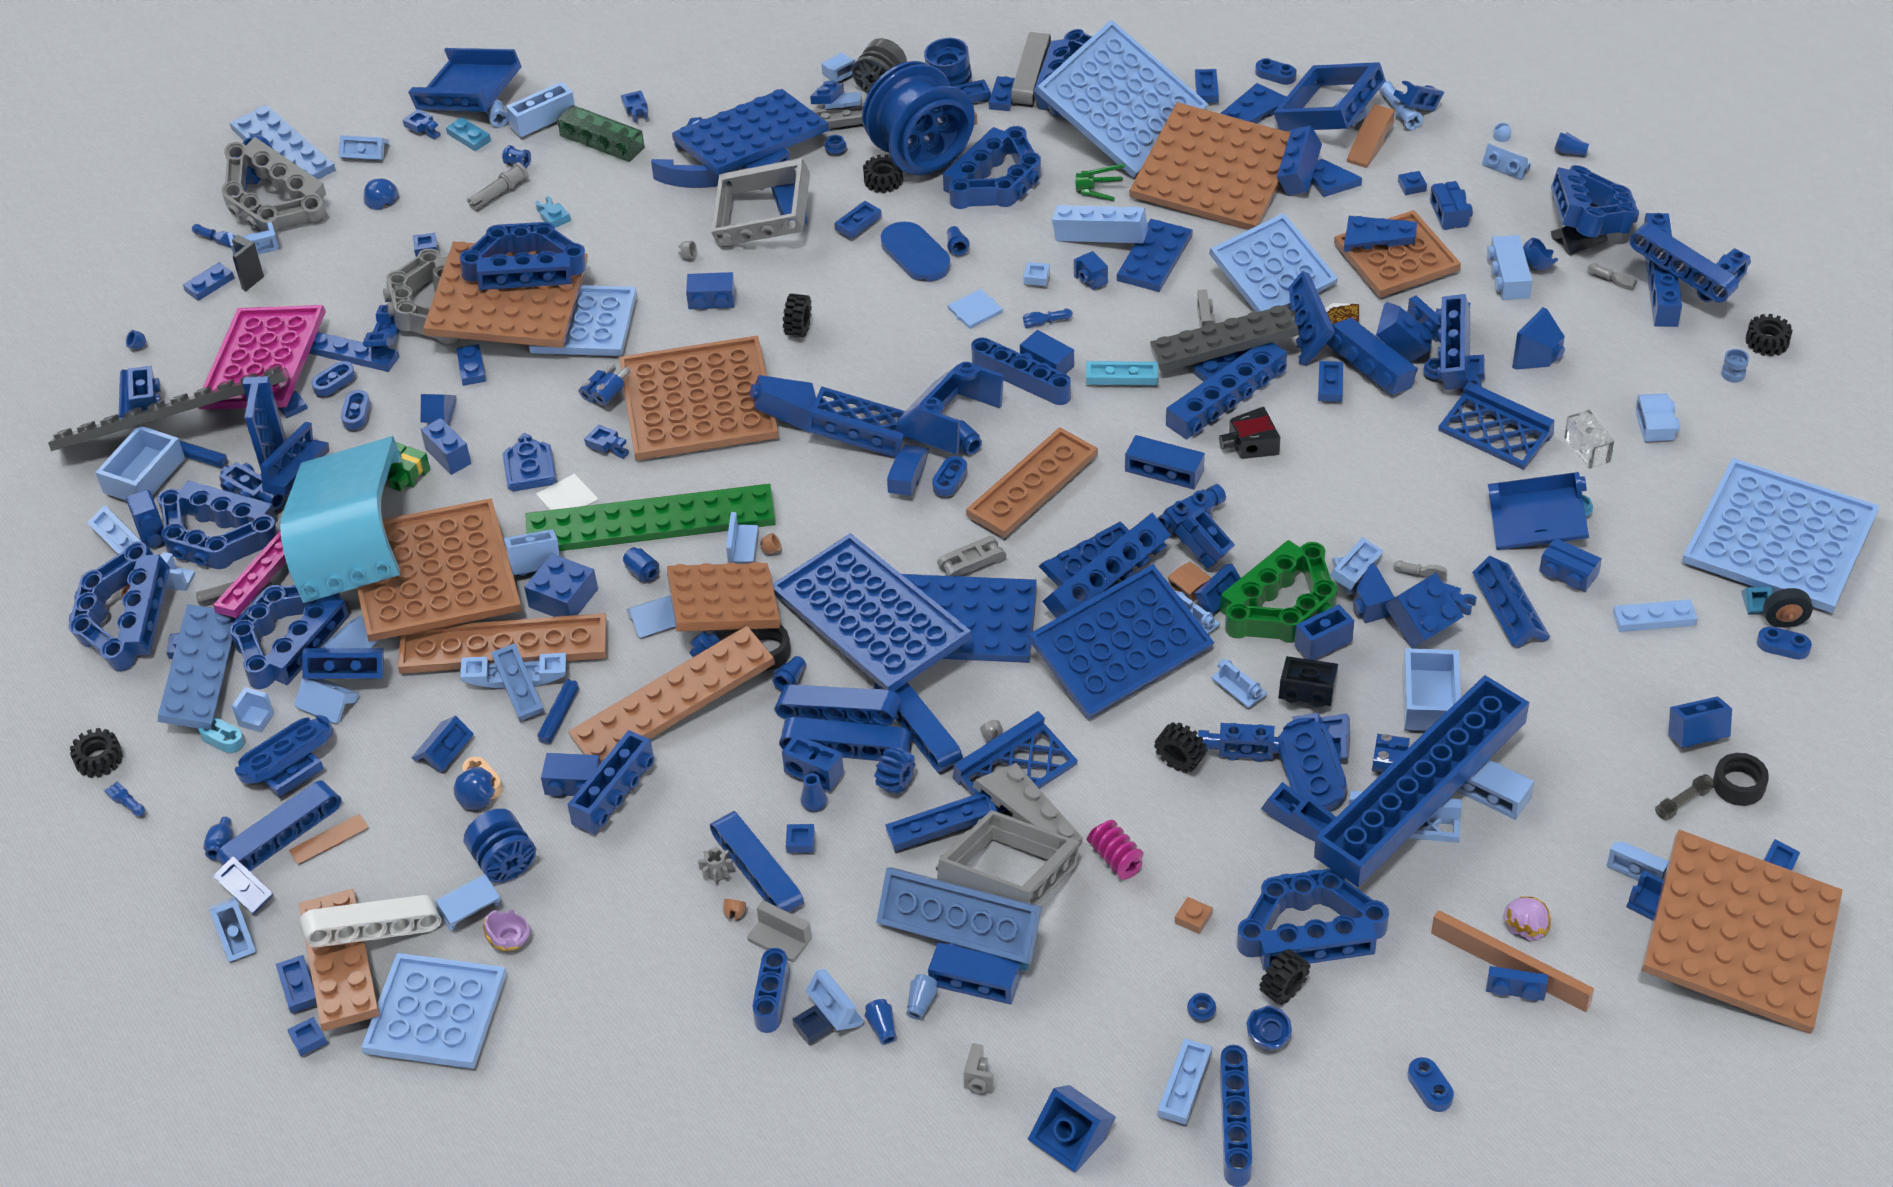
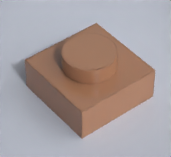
(1193, 915)

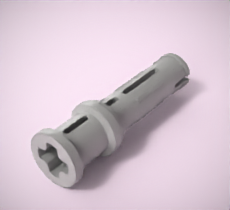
(505, 181)

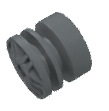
(876, 60)

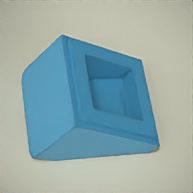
(1755, 598)

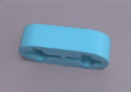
(223, 731)

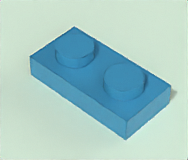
(468, 134)

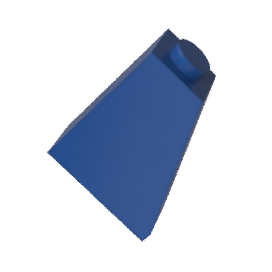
(783, 399)

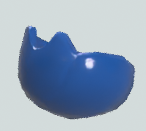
(379, 192)
(1537, 255)
(474, 788)
(1269, 1028)

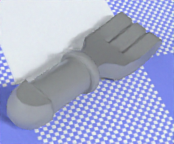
(1620, 279)
(1426, 571)

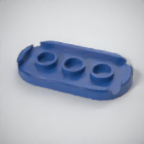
(915, 251)
(283, 749)
(1312, 762)

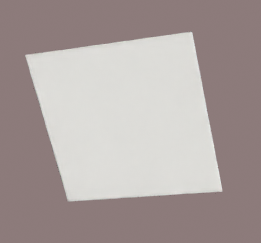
(567, 494)

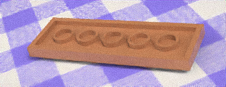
(1031, 482)
(340, 973)

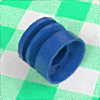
(951, 58)
(499, 845)

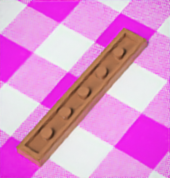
(1505, 956)

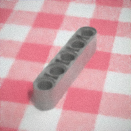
(1030, 67)

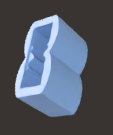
(1657, 417)

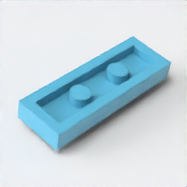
(1121, 373)

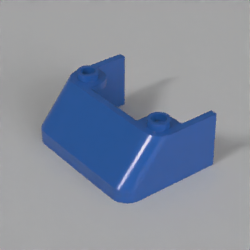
(924, 418)

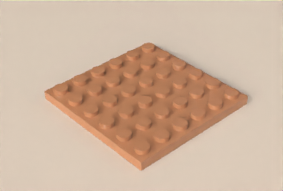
(1213, 166)
(500, 315)
(695, 398)
(449, 572)
(1743, 931)

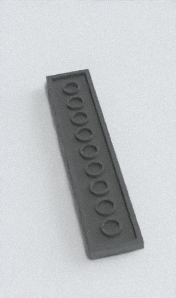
(159, 410)

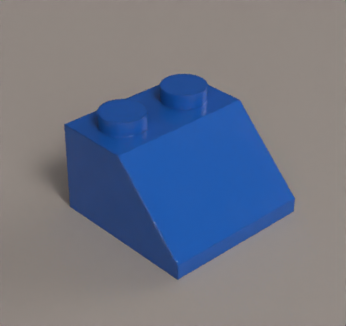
(1403, 332)
(1071, 1127)

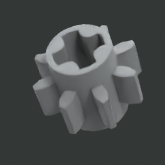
(716, 864)

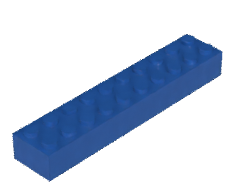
(1420, 781)

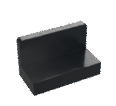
(1574, 240)
(246, 262)

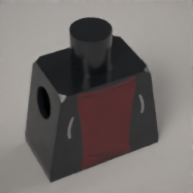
(1252, 435)

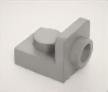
(975, 1071)

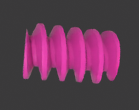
(1116, 849)

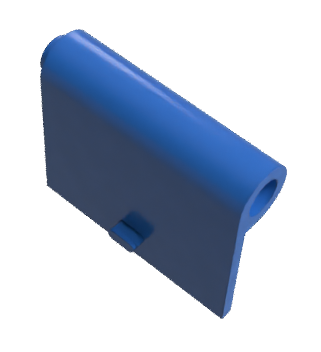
(1538, 510)

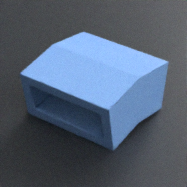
(838, 67)

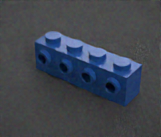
(1454, 341)
(1372, 356)
(611, 782)

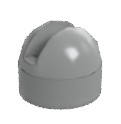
(688, 250)
(991, 730)

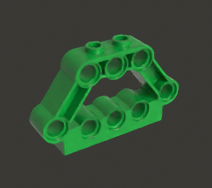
(1244, 599)

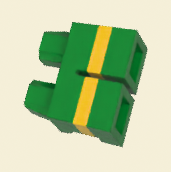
(409, 468)

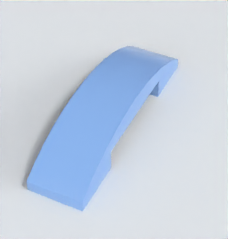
(485, 674)

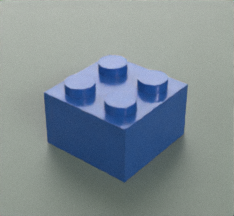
(561, 587)
(1423, 610)

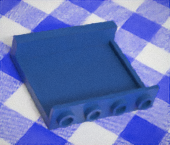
(468, 80)

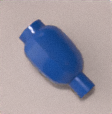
(216, 837)

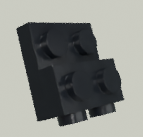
(1308, 681)

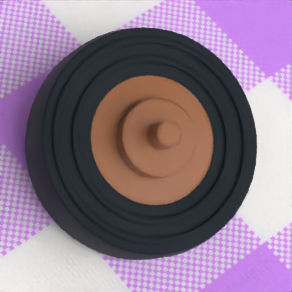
(1788, 608)

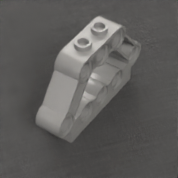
(283, 214)
(405, 281)

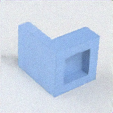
(178, 577)
(252, 709)

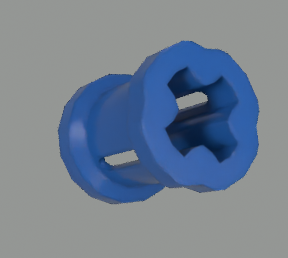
(516, 153)

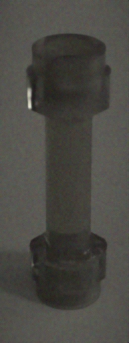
(1700, 785)

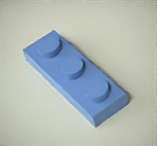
(517, 682)

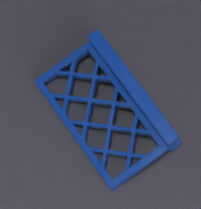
(1506, 413)
(262, 417)
(859, 432)
(1007, 743)

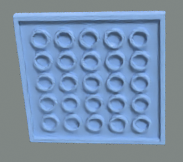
(1117, 95)
(1781, 533)

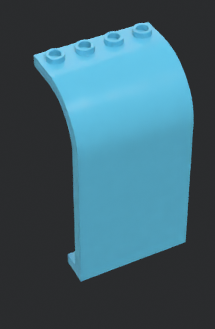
(335, 521)

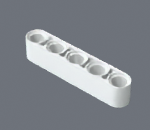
(370, 920)

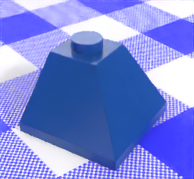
(1538, 342)

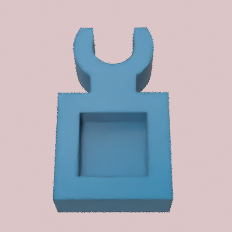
(553, 214)

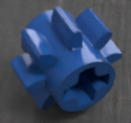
(703, 642)

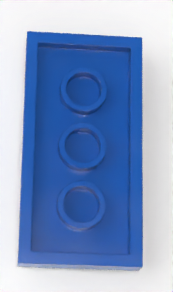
(1154, 260)

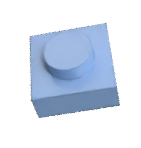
(1036, 273)

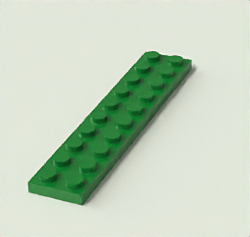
(655, 517)

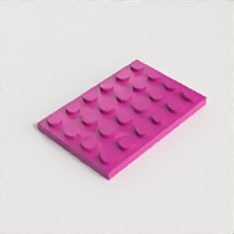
(263, 340)

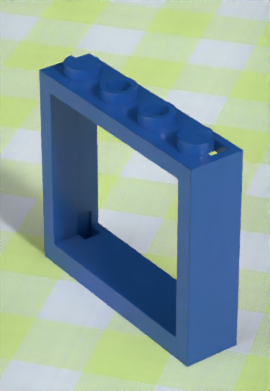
(1366, 80)

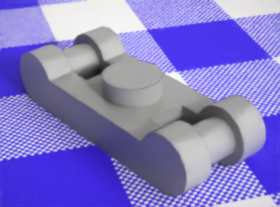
(971, 557)

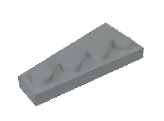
(1025, 800)

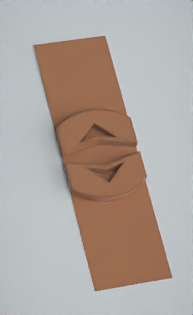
(329, 838)

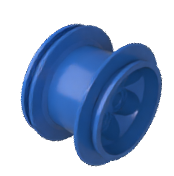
(918, 117)

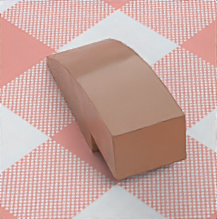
(1371, 136)

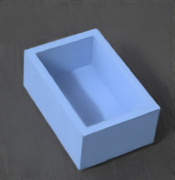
(140, 463)
(1429, 685)

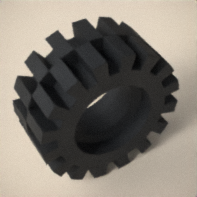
(882, 174)
(797, 315)
(1769, 344)
(1180, 747)
(100, 763)
(1284, 976)

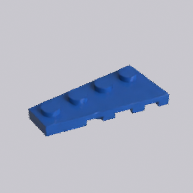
(1255, 104)

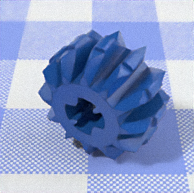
(894, 770)

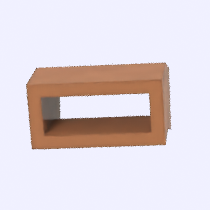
(1188, 579)

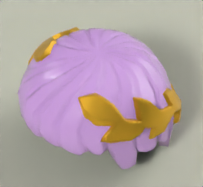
(1528, 917)
(506, 930)

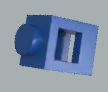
(1091, 270)

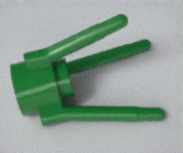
(1086, 181)

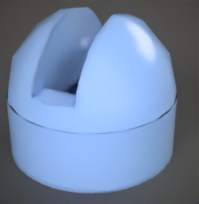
(1502, 132)

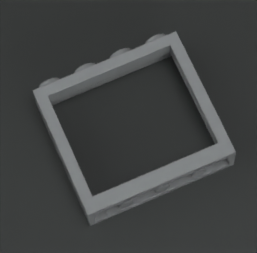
(756, 179)
(1058, 849)

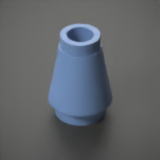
(921, 994)

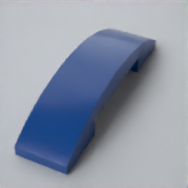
(684, 175)
(384, 332)

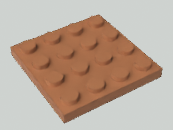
(1402, 266)
(722, 596)

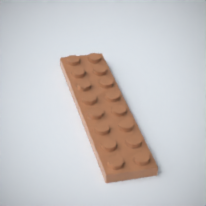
(443, 647)
(675, 693)

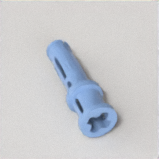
(497, 114)
(1408, 114)

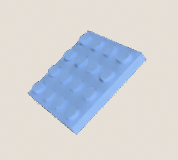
(1268, 261)
(597, 323)
(434, 1010)

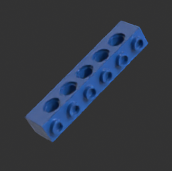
(1663, 285)
(1225, 389)
(1148, 531)

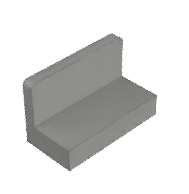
(780, 930)

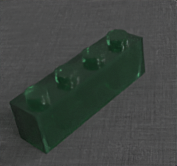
(601, 133)

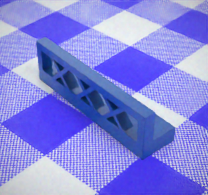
(287, 460)
(1509, 602)

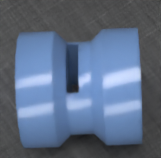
(1735, 365)

